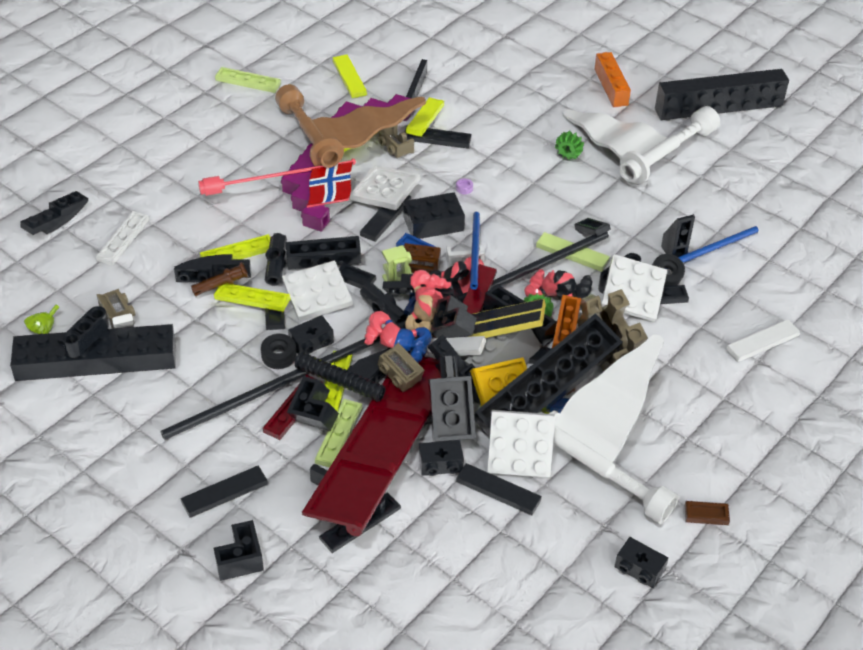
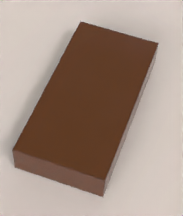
(707, 513)

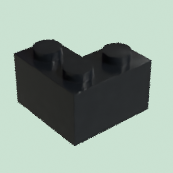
(452, 319)
(310, 405)
(242, 556)

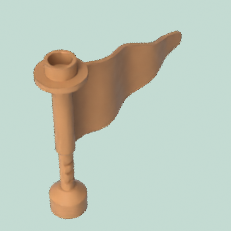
(348, 131)

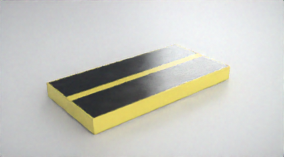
(509, 319)

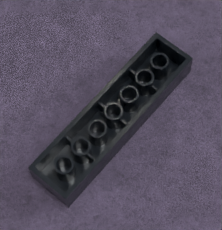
(721, 93)
(113, 352)
(554, 372)

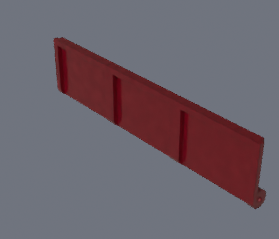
(372, 454)

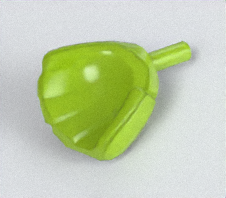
(41, 322)

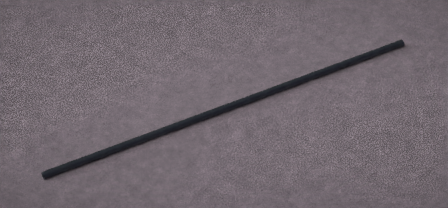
(360, 345)

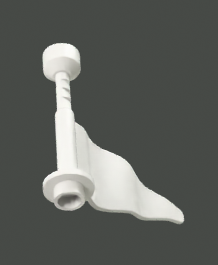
(637, 142)
(601, 417)

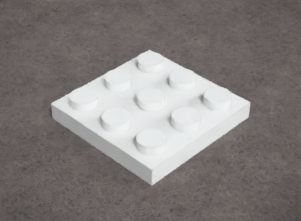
(385, 187)
(640, 284)
(317, 290)
(521, 443)

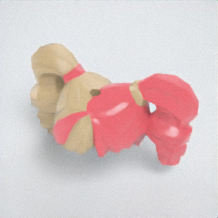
(426, 298)

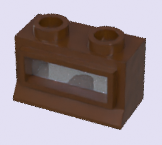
(423, 257)

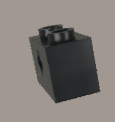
(312, 335)
(440, 457)
(641, 562)

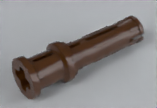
(228, 276)

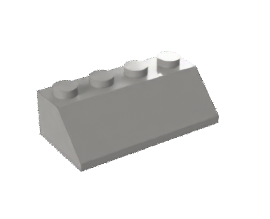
(506, 348)

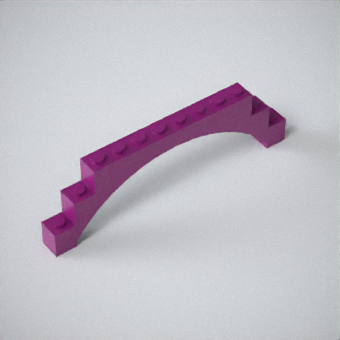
(298, 184)

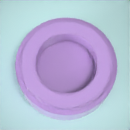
(464, 186)

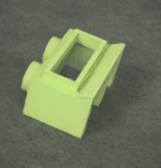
(397, 263)

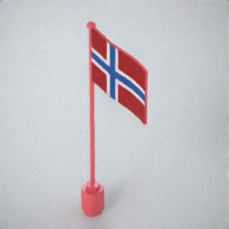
(325, 184)

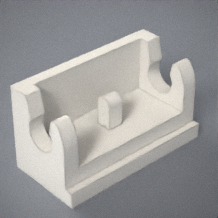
(453, 257)

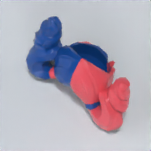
(392, 334)

